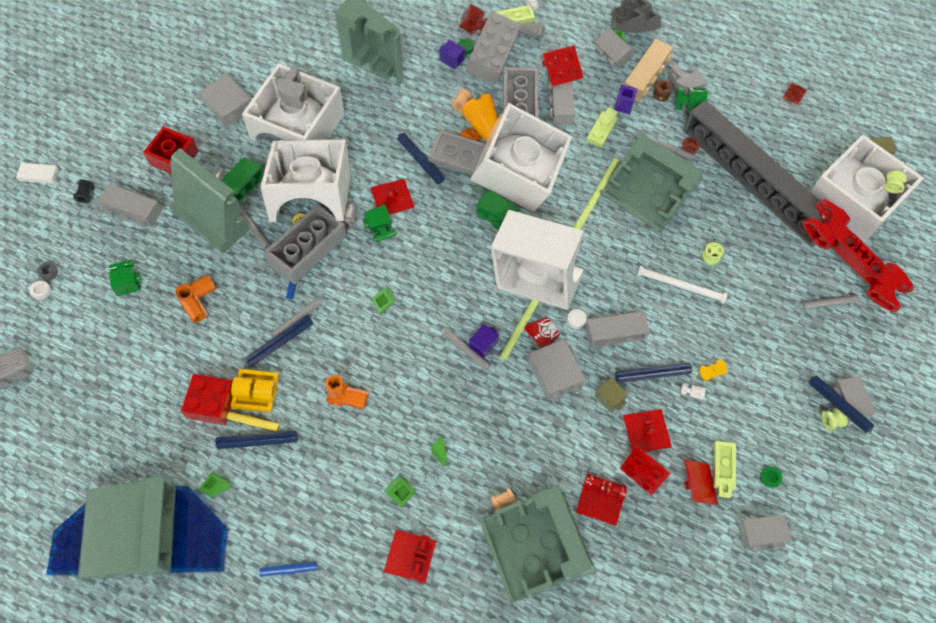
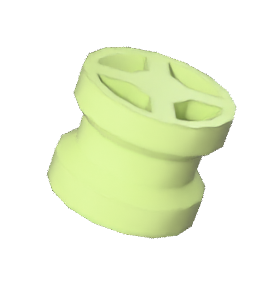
(895, 182)
(713, 249)
(833, 419)

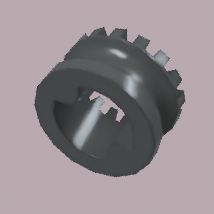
(50, 276)

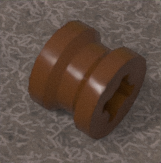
(662, 90)

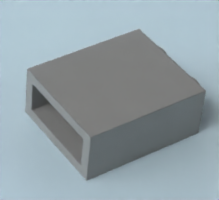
(225, 100)
(556, 370)

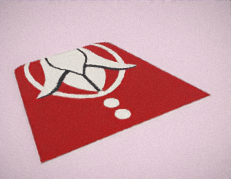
(542, 332)

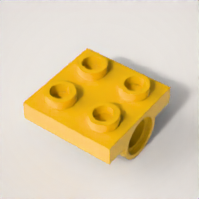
(254, 390)

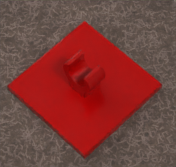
(393, 195)
(647, 430)
(700, 482)

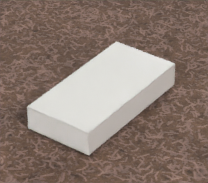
(37, 173)

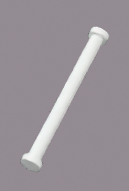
(682, 284)

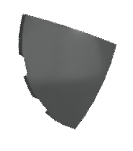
(635, 17)

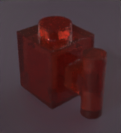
(472, 20)

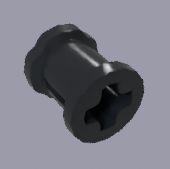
(83, 191)

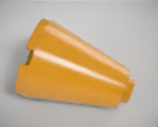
(481, 114)

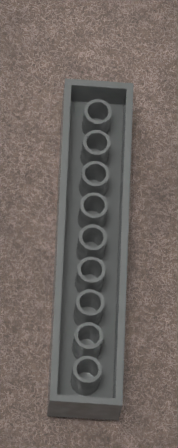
(753, 168)

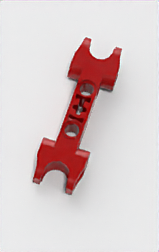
(835, 234)

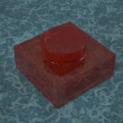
(795, 93)

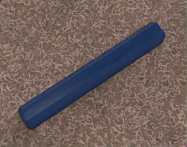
(421, 159)
(278, 341)
(653, 372)
(841, 404)
(256, 439)

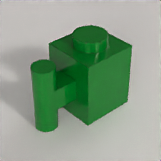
(693, 99)
(378, 221)
(124, 278)

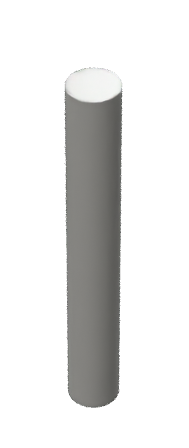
(679, 152)
(254, 229)
(830, 302)
(304, 312)
(466, 349)

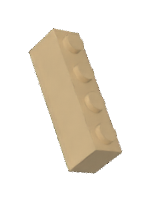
(649, 67)

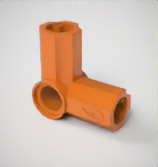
(196, 290)
(343, 394)

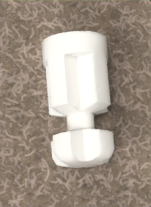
(694, 391)

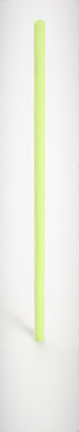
(533, 304)

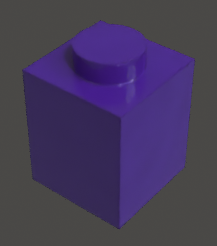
(451, 54)
(625, 99)
(484, 340)

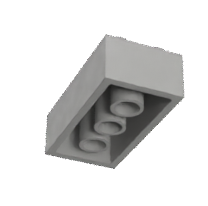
(493, 47)
(521, 89)
(305, 244)

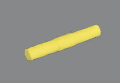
(253, 421)

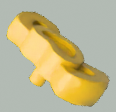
(713, 370)

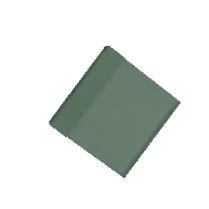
(369, 39)
(652, 183)
(205, 203)
(128, 530)
(536, 544)

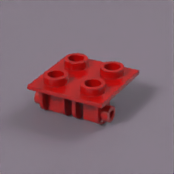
(562, 65)
(644, 470)
(601, 499)
(410, 556)

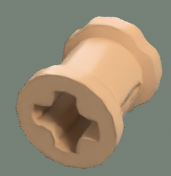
(462, 98)
(503, 500)

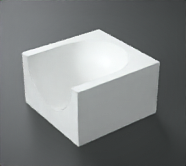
(314, 122)
(521, 158)
(309, 171)
(858, 182)
(537, 259)

